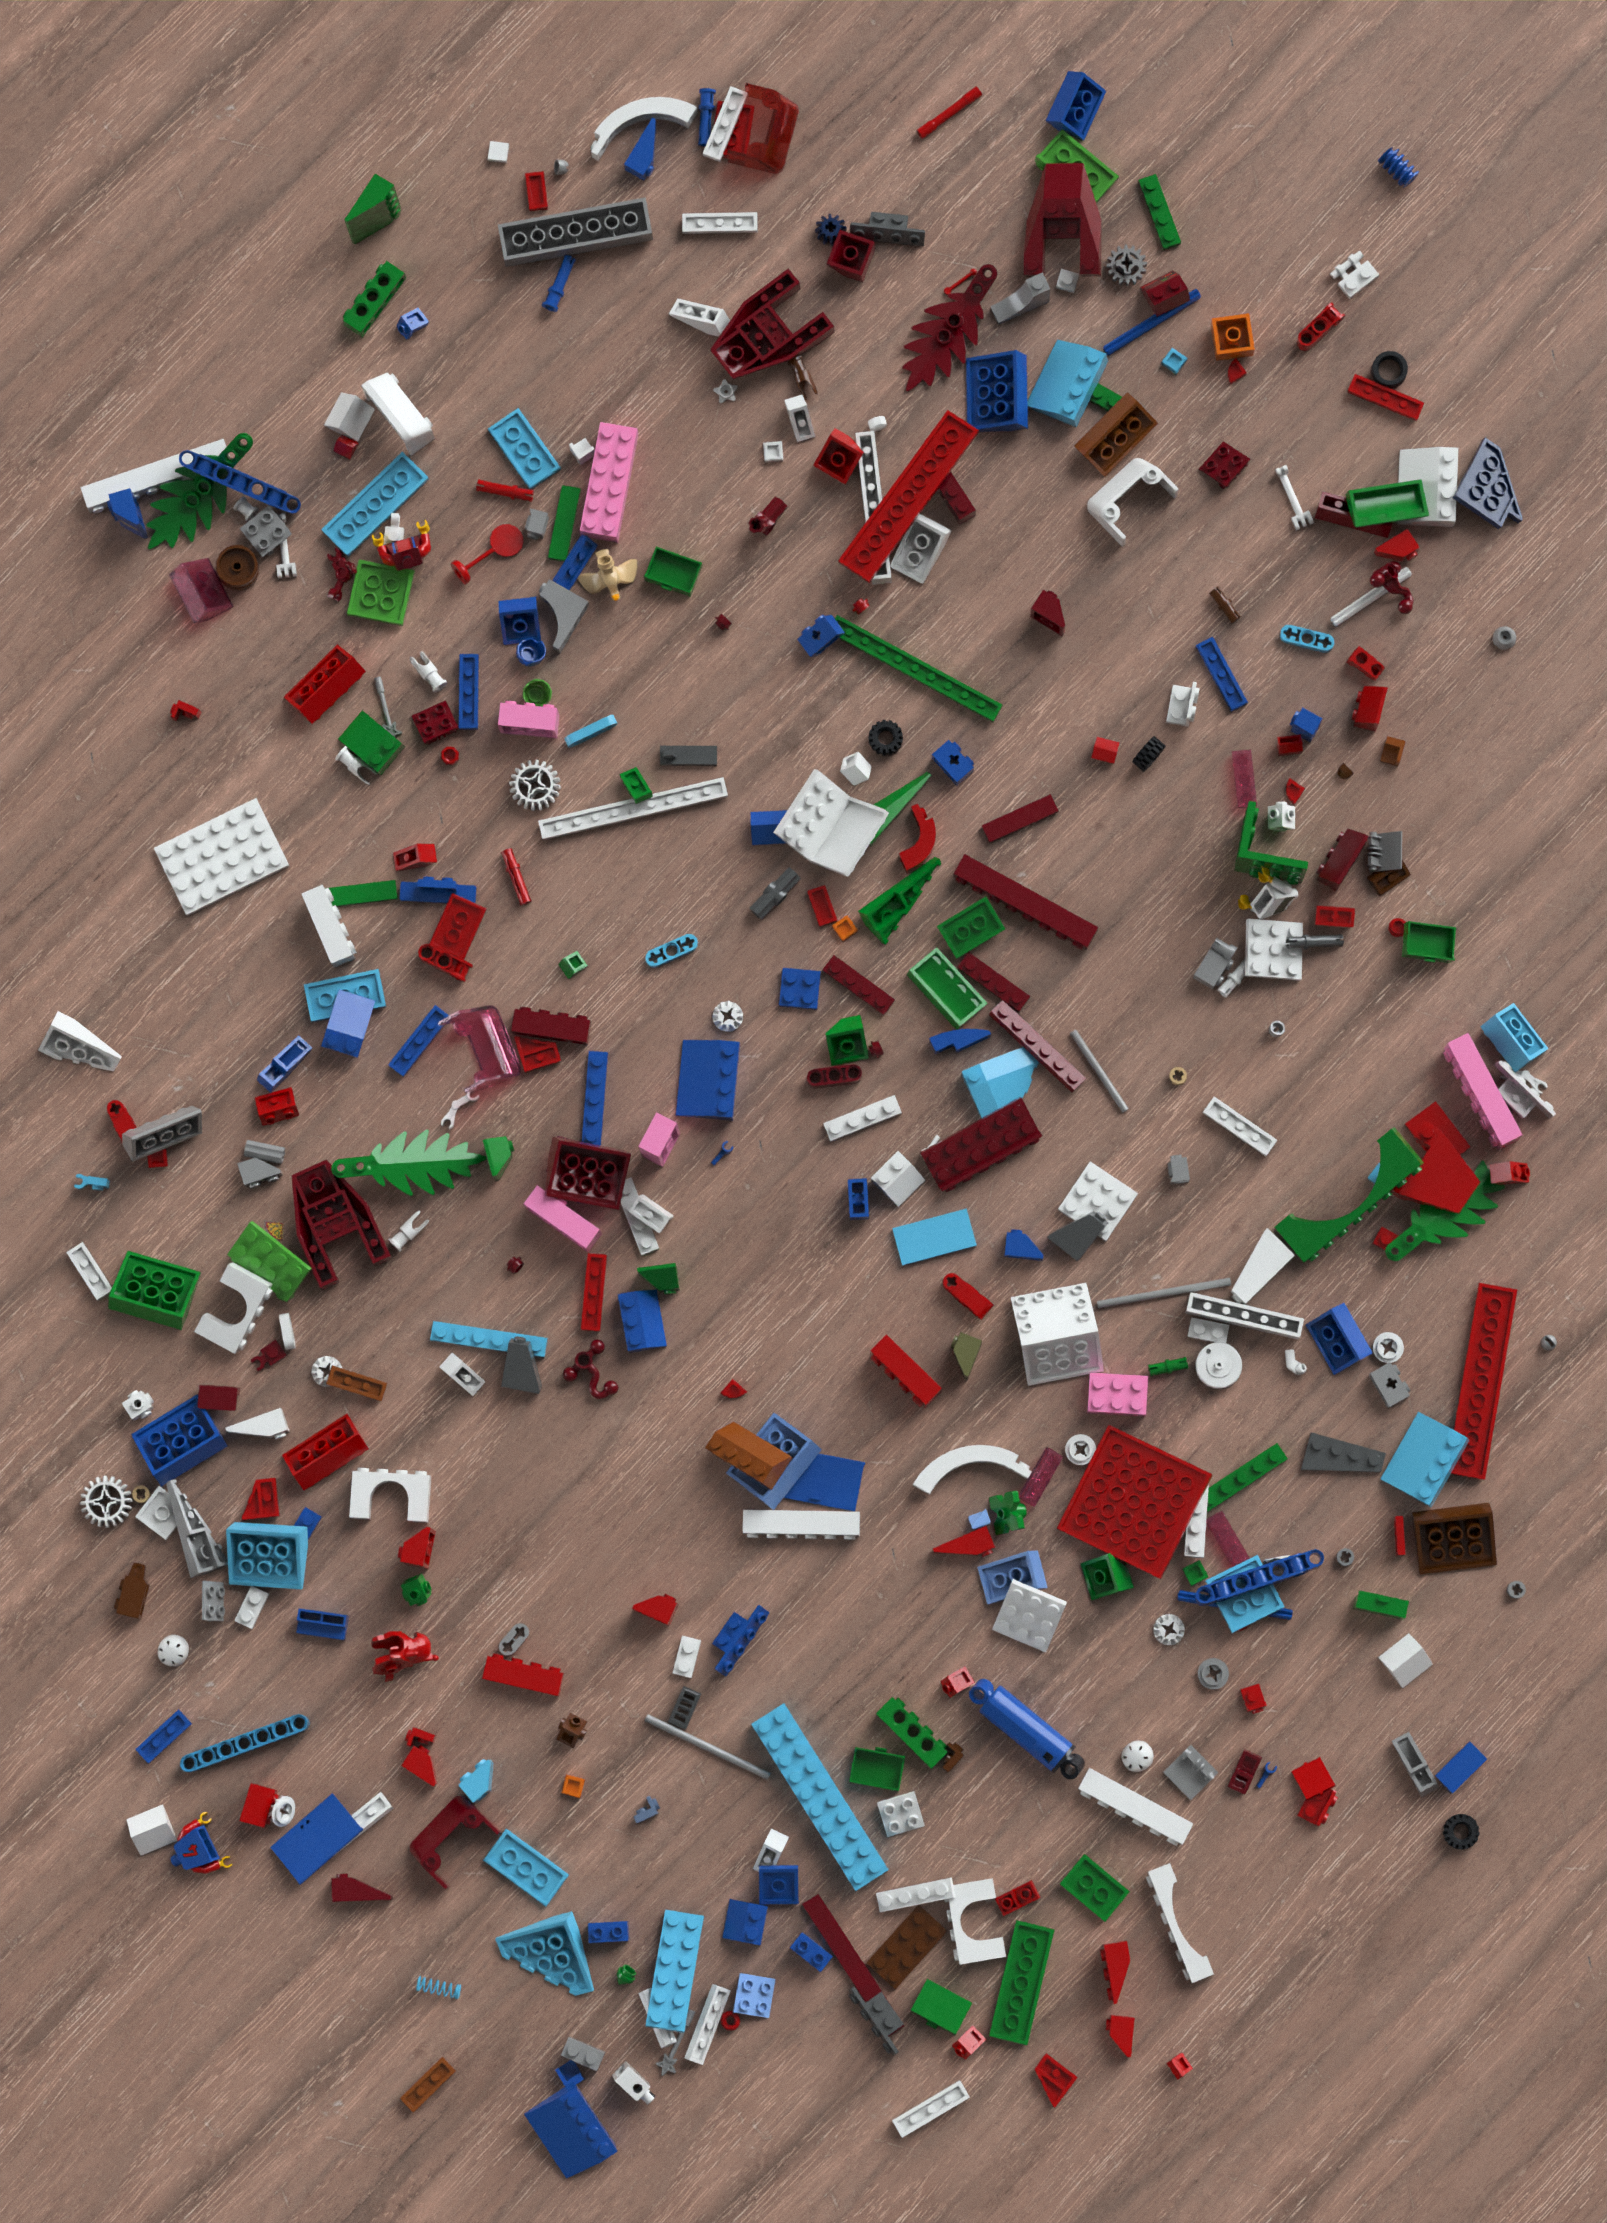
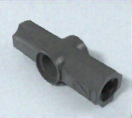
(775, 893)

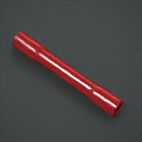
(932, 125)

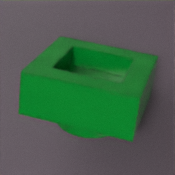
(1195, 1572)

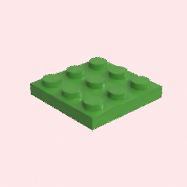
(380, 593)

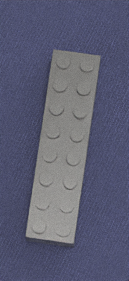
(575, 232)

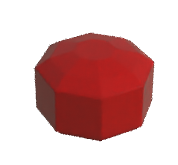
(450, 755)

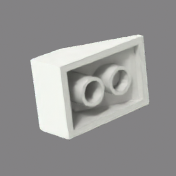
(920, 548)

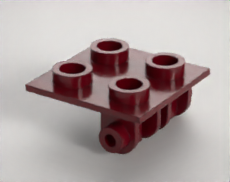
(1224, 464)
(435, 722)

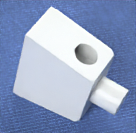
(627, 2077)

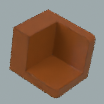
(1392, 751)

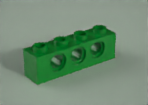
(362, 324)
(887, 1714)

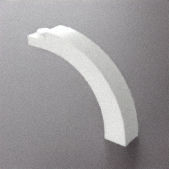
(637, 111)
(967, 1455)

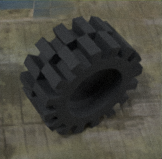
(893, 729)
(1149, 753)
(1449, 1835)

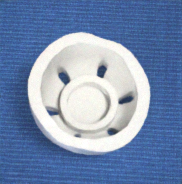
(172, 1652)
(1136, 1757)

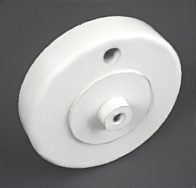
(1218, 1365)

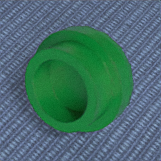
(625, 1975)

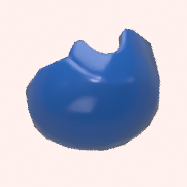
(530, 652)

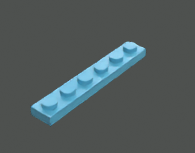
(482, 1337)

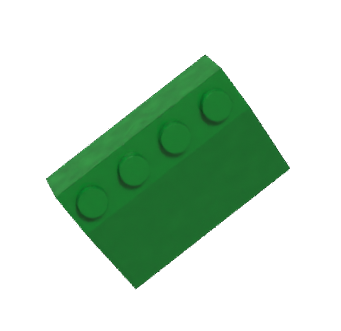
(373, 209)
(153, 1290)

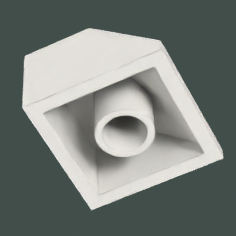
(897, 1179)

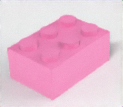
(528, 719)
(1117, 1394)

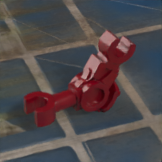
(343, 573)

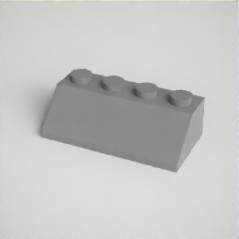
(162, 1132)

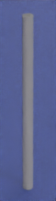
(1163, 1293)
(708, 1747)

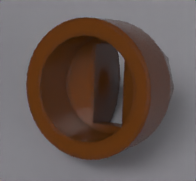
(1344, 772)

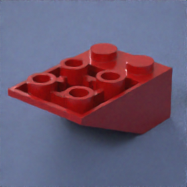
(1117, 1963)

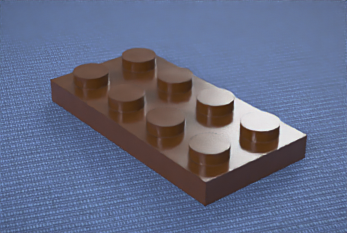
(906, 1946)

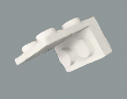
(1181, 705)

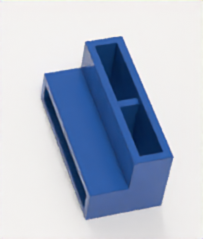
(763, 826)
(322, 1624)
(1460, 1767)

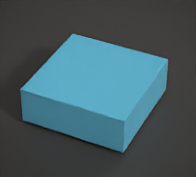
(1174, 361)

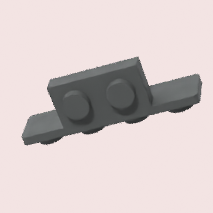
(889, 229)
(881, 2017)

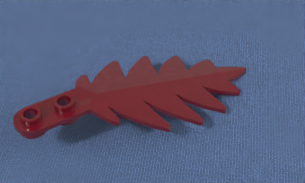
(948, 332)

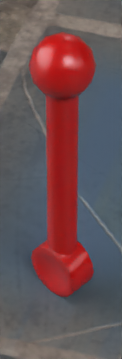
(948, 290)

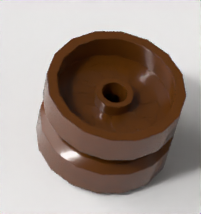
(231, 558)

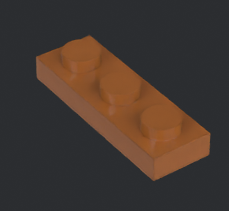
(356, 1383)
(428, 2084)

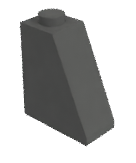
(1079, 1234)
(520, 1367)

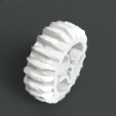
(528, 781)
(106, 1510)

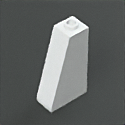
(1264, 1263)

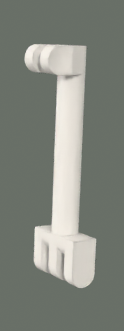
(1300, 516)
(286, 565)

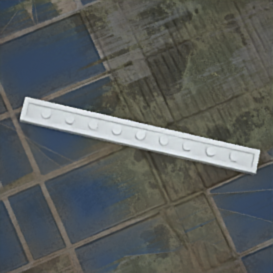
(628, 810)

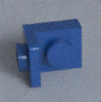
(411, 323)

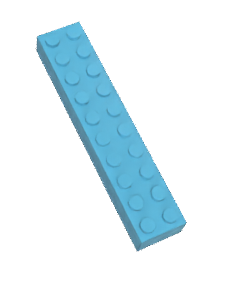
(819, 1797)

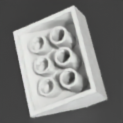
(1439, 477)

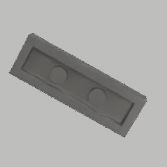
(688, 755)

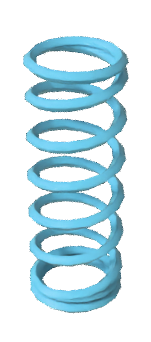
(456, 1992)

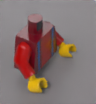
(406, 552)

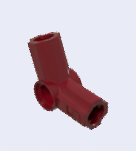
(766, 519)

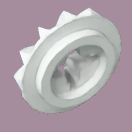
(729, 1025)
(1397, 1346)
(323, 1362)
(1071, 1449)
(1178, 1627)
(288, 1805)

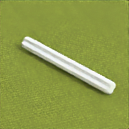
(1365, 600)

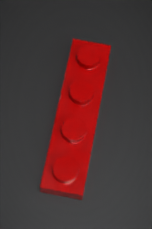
(1385, 397)
(594, 1292)

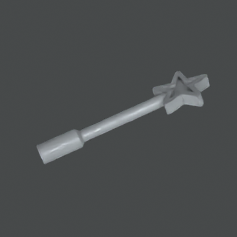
(391, 728)
(668, 2061)

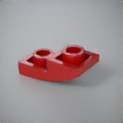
(1017, 1898)

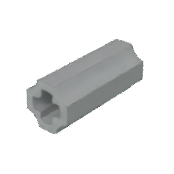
(264, 1151)

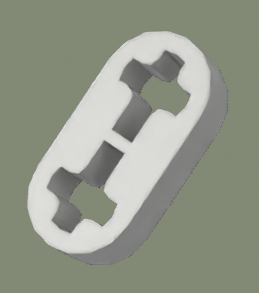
(287, 1331)

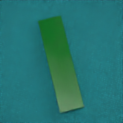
(564, 523)
(364, 893)

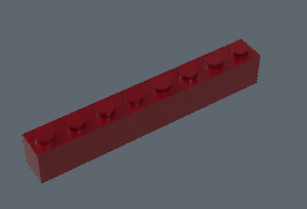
(1025, 901)

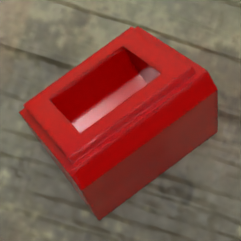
(345, 446)

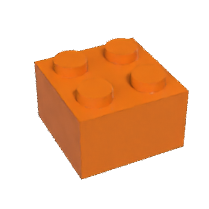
(1232, 337)

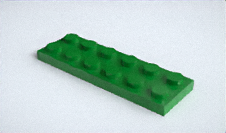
(1021, 1982)

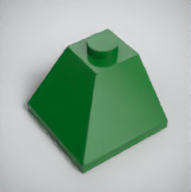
(847, 1041)
(498, 1154)
(661, 1277)
(1106, 1576)

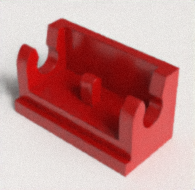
(1334, 916)

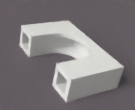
(255, 1292)
(365, 1483)
(968, 1949)

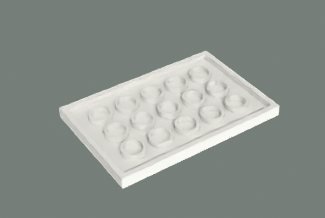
(221, 857)

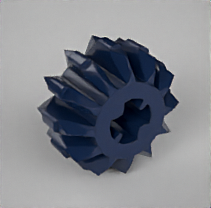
(823, 228)

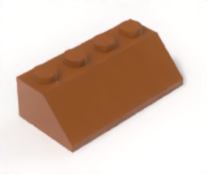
(1116, 434)
(749, 1454)

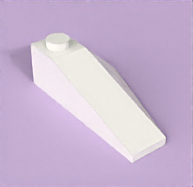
(73, 1041)

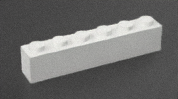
(1244, 1316)
(801, 1523)
(1135, 1806)

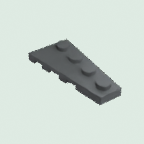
(1336, 1455)

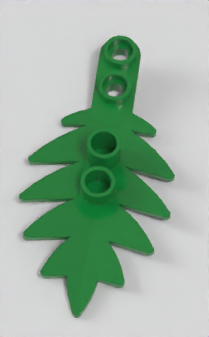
(194, 497)
(412, 1162)
(1439, 1222)

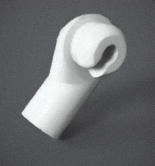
(1292, 1364)

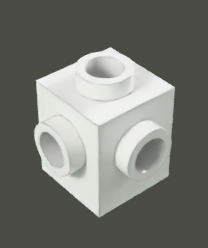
(1281, 817)
(132, 1408)

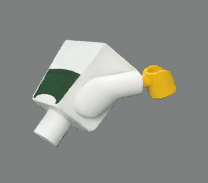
(1272, 899)

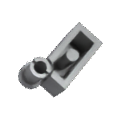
(1215, 963)

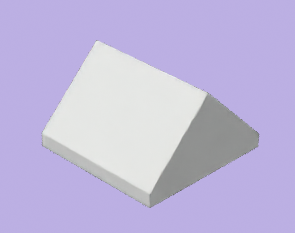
(349, 416)
(1405, 1660)
(151, 1830)

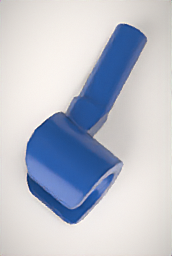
(723, 1151)
(1265, 1775)

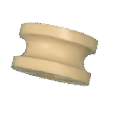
(1183, 1077)
(135, 1494)

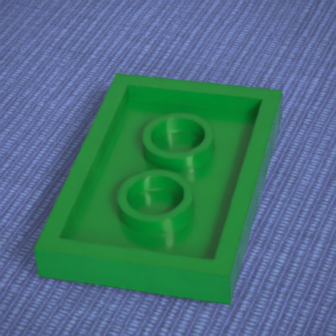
(971, 927)
(1094, 1887)

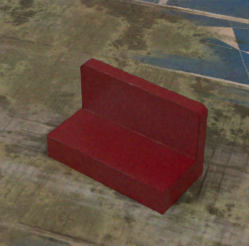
(218, 1397)

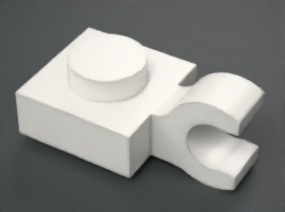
(394, 532)

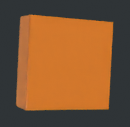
(844, 928)
(573, 1786)

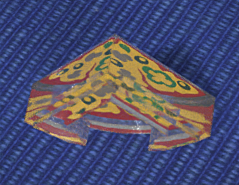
(275, 1229)

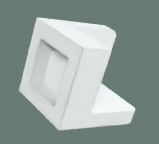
(582, 451)
(855, 768)

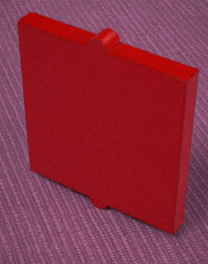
(1313, 1778)

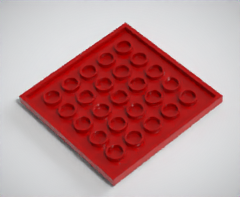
(1134, 1501)

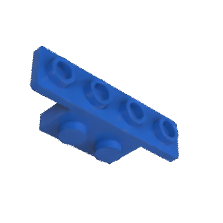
(435, 890)
(736, 1636)

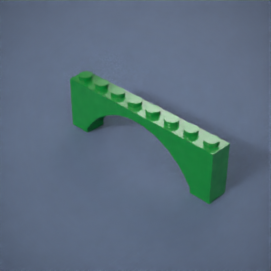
(1396, 1164)

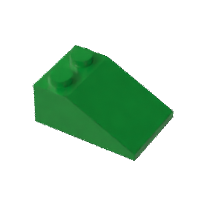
(371, 742)

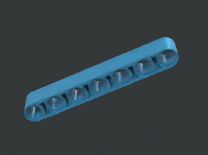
(237, 1750)

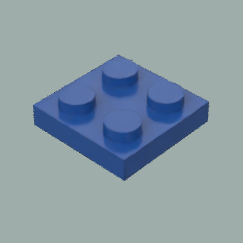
(799, 988)
(778, 1884)

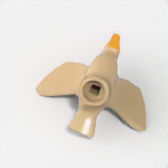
(608, 575)

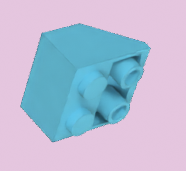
(479, 1783)

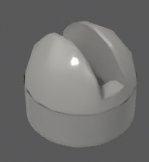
(560, 167)
(1280, 1025)
(1545, 1345)

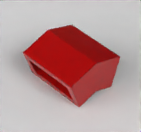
(1289, 745)
(1105, 750)

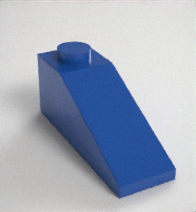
(641, 159)

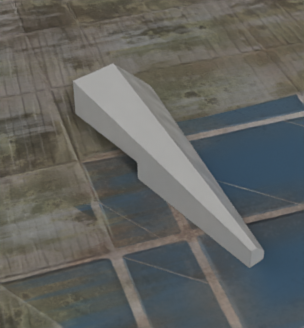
(199, 1547)

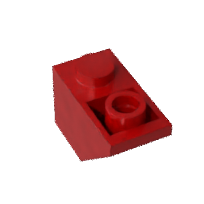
(1509, 1173)

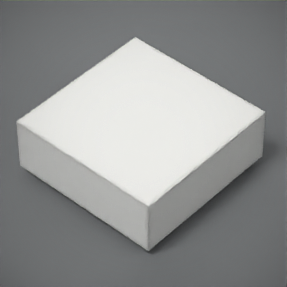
(498, 152)
(773, 451)

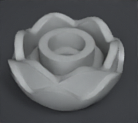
(1507, 643)

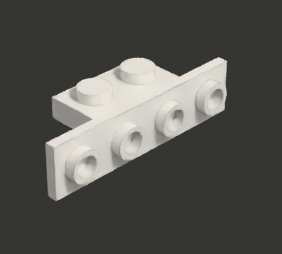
(1519, 1095)

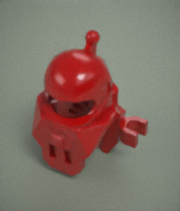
(403, 1652)

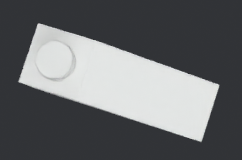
(700, 316)
(265, 1425)

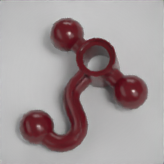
(1388, 578)
(570, 1373)

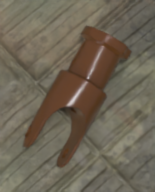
(801, 375)

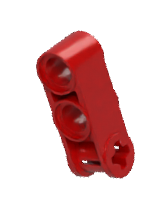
(1328, 318)
(454, 966)
(122, 1120)
(968, 1296)

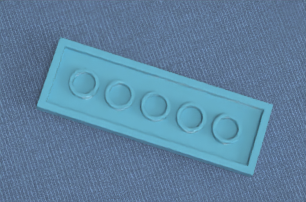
(375, 504)
(674, 1971)

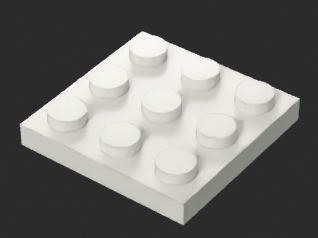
(1267, 950)
(1099, 1193)
(1029, 1615)

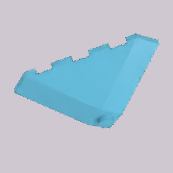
(1000, 1080)
(552, 1949)

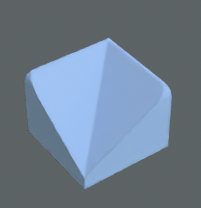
(979, 1520)

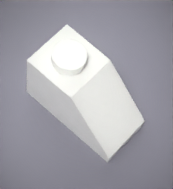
(799, 418)
(462, 1374)
(771, 1849)

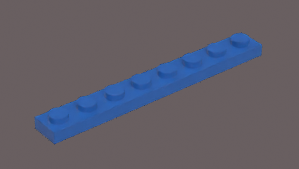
(594, 1098)

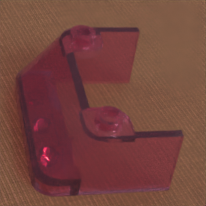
(489, 1044)

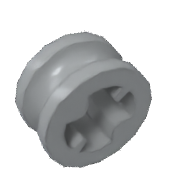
(1339, 1555)
(1521, 1586)

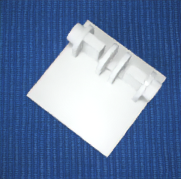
(900, 1814)

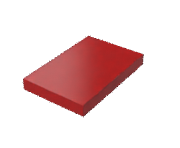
(741, 134)
(458, 926)
(1437, 1117)

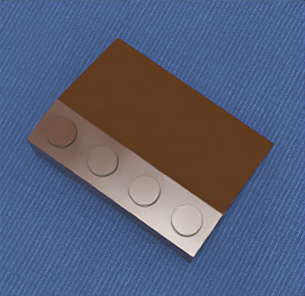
(1454, 1538)

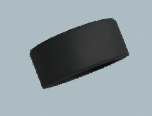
(1391, 355)

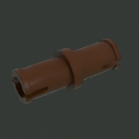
(1225, 604)

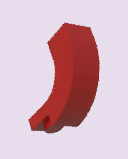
(922, 850)

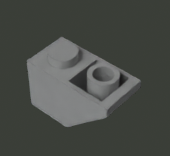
(257, 1171)

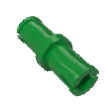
(1167, 1366)

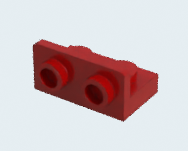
(276, 1106)
(1316, 1808)

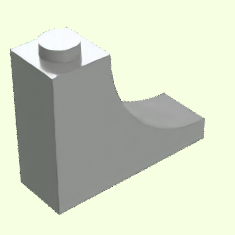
(1031, 295)
(567, 607)

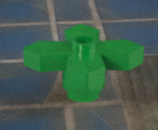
(1009, 1512)

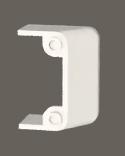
(399, 411)
(1103, 505)

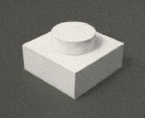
(1067, 280)

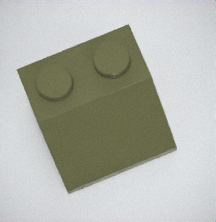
(965, 1352)

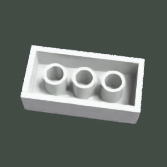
(327, 923)

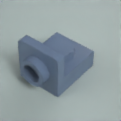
(644, 1813)

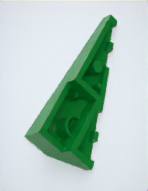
(898, 801)
(887, 909)

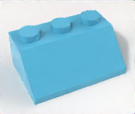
(1514, 1037)

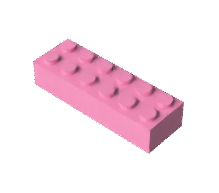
(609, 482)
(1482, 1091)

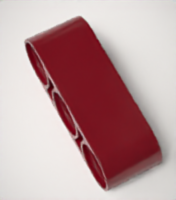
(843, 1071)

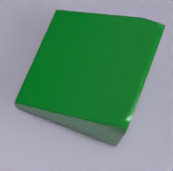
(572, 964)

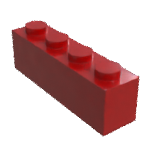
(522, 1675)

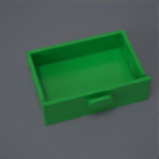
(673, 571)
(1428, 942)
(1381, 1605)
(877, 1768)
(940, 2007)

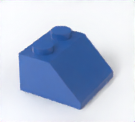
(519, 620)
(745, 1922)

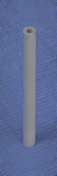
(1099, 1071)

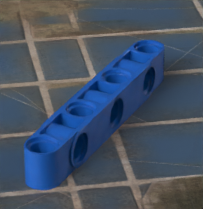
(239, 481)
(1259, 1577)

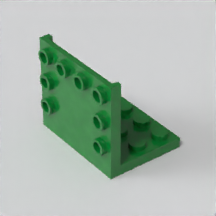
(1253, 862)

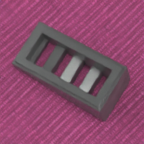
(697, 1695)

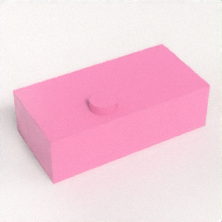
(659, 1139)
(562, 1218)

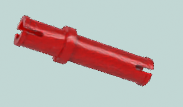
(505, 490)
(516, 877)

